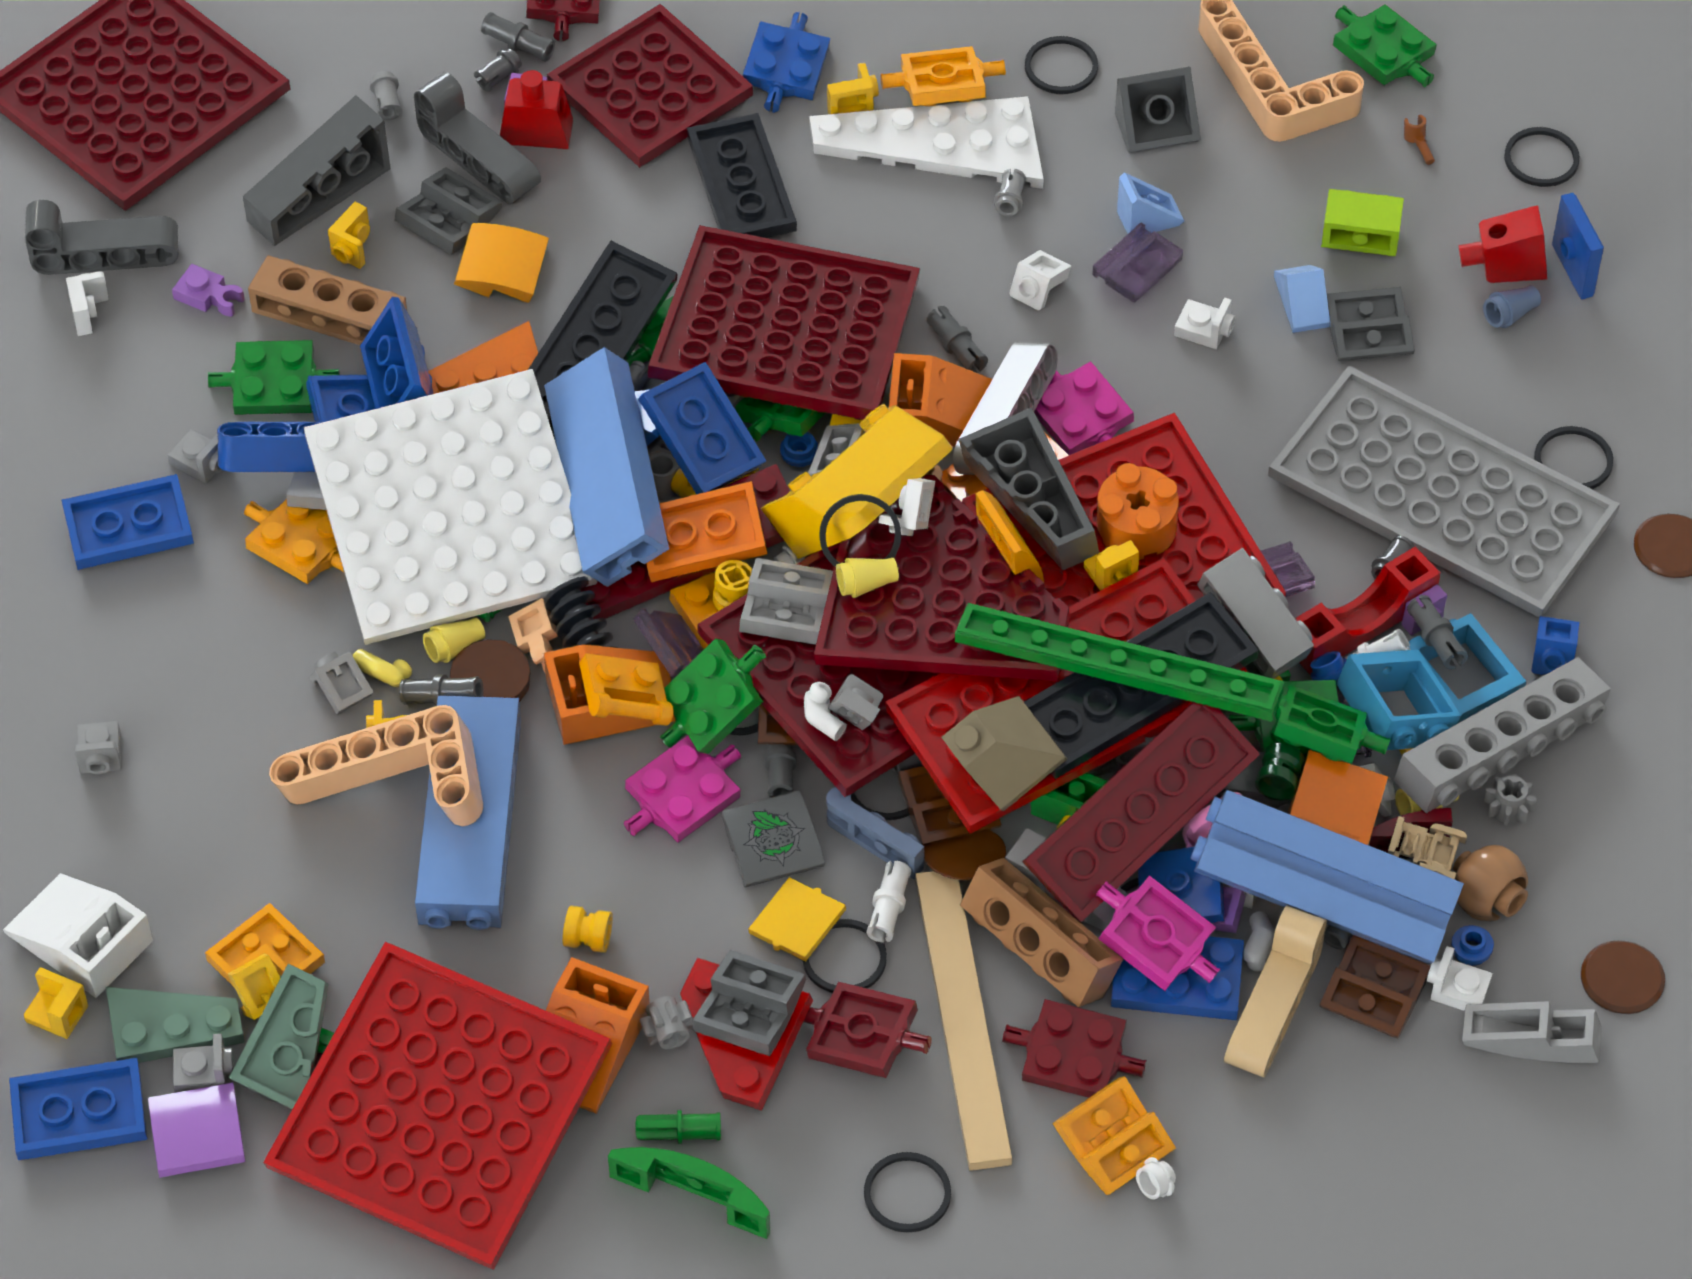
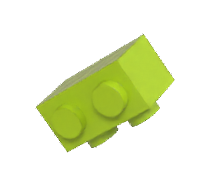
(1358, 218)

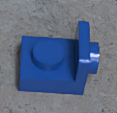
(1554, 644)

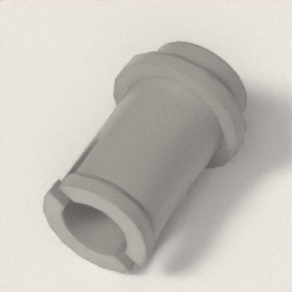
(385, 88)
(1009, 199)

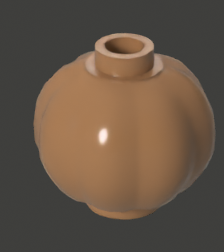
(1491, 879)

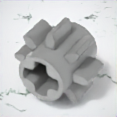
(1510, 799)
(667, 1022)

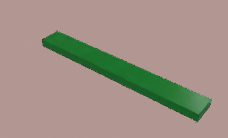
(1120, 662)

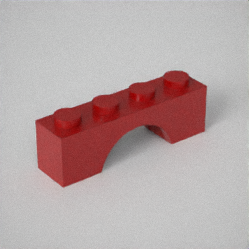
(1371, 612)

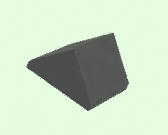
(1157, 109)

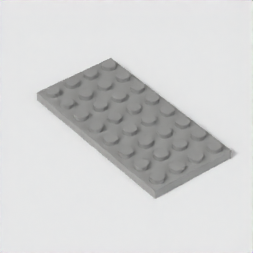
(1444, 489)

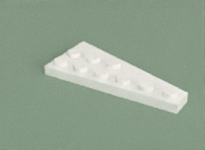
(940, 138)

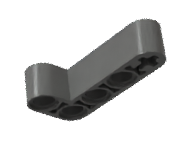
(471, 142)
(96, 244)

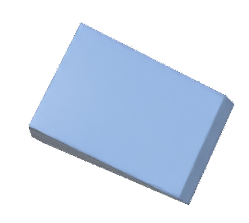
(1146, 204)
(1304, 297)

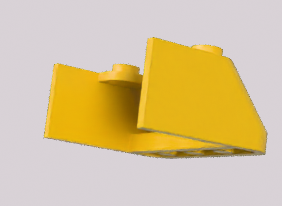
(875, 465)

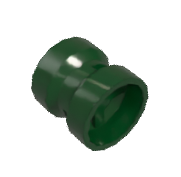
(1283, 765)

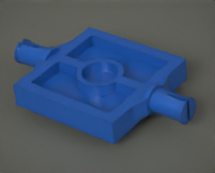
(786, 61)

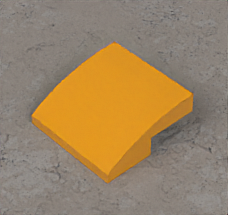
(501, 261)
(1005, 535)
(1113, 1135)

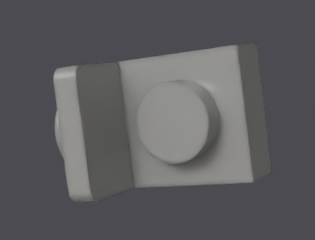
(196, 456)
(341, 681)
(857, 702)
(98, 747)
(202, 1065)

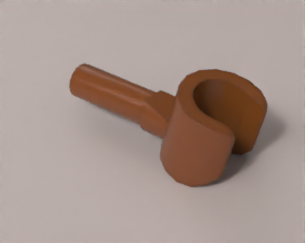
(1417, 134)

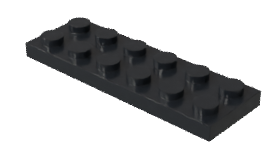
(606, 312)
(1094, 713)

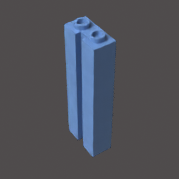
(606, 467)
(467, 865)
(1326, 876)

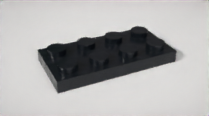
(742, 177)

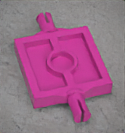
(1082, 409)
(682, 789)
(1157, 933)

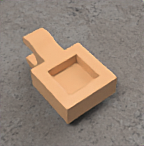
(533, 630)

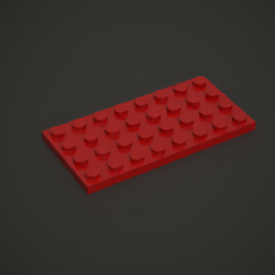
(946, 699)

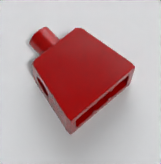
(536, 113)
(1509, 247)

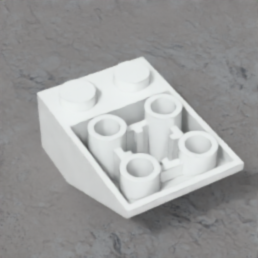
(82, 932)

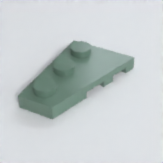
(156, 1022)
(285, 1039)

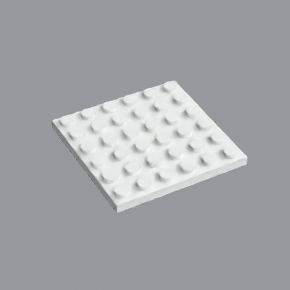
(447, 505)

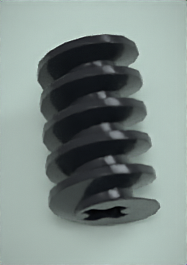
(574, 617)

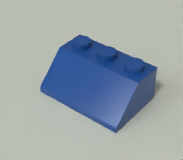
(395, 358)

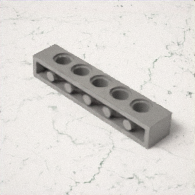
(1502, 735)

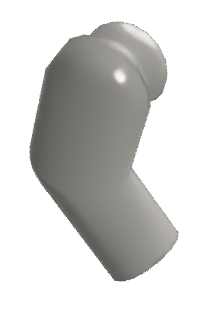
(1260, 942)

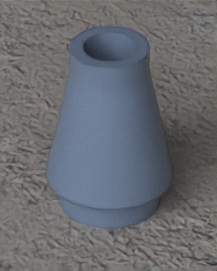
(1508, 306)

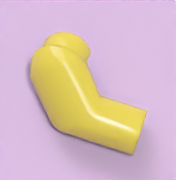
(381, 669)

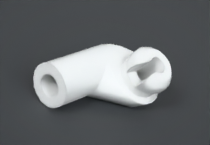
(817, 712)

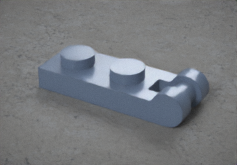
(873, 832)

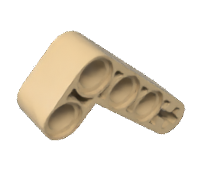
(1277, 992)

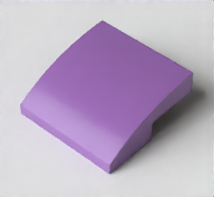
(196, 1130)

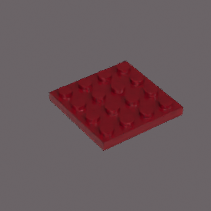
(650, 84)

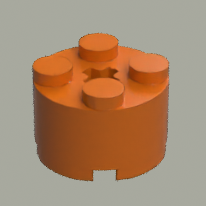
(1138, 507)

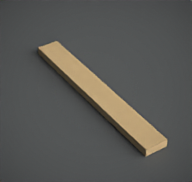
(963, 1022)

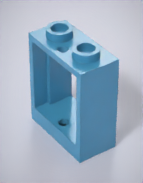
(1407, 672)
(1507, 677)

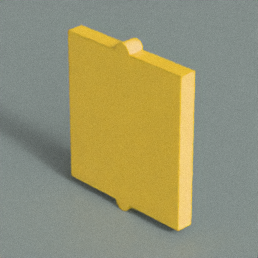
(797, 919)

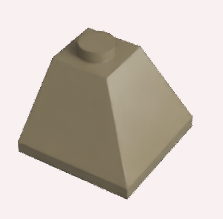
(1004, 750)

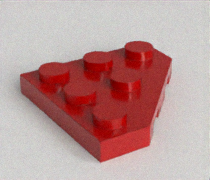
(740, 1072)

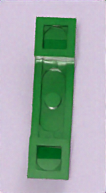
(644, 1165)

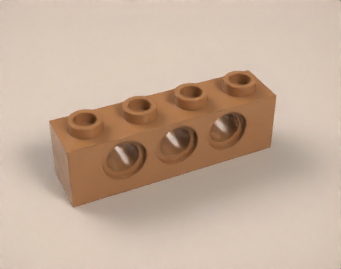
(317, 300)
(1041, 932)

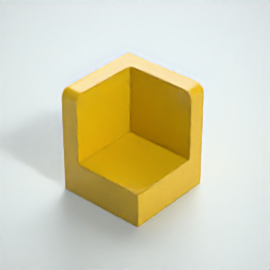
(57, 1003)

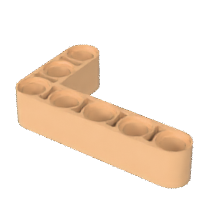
(1278, 110)
(390, 756)

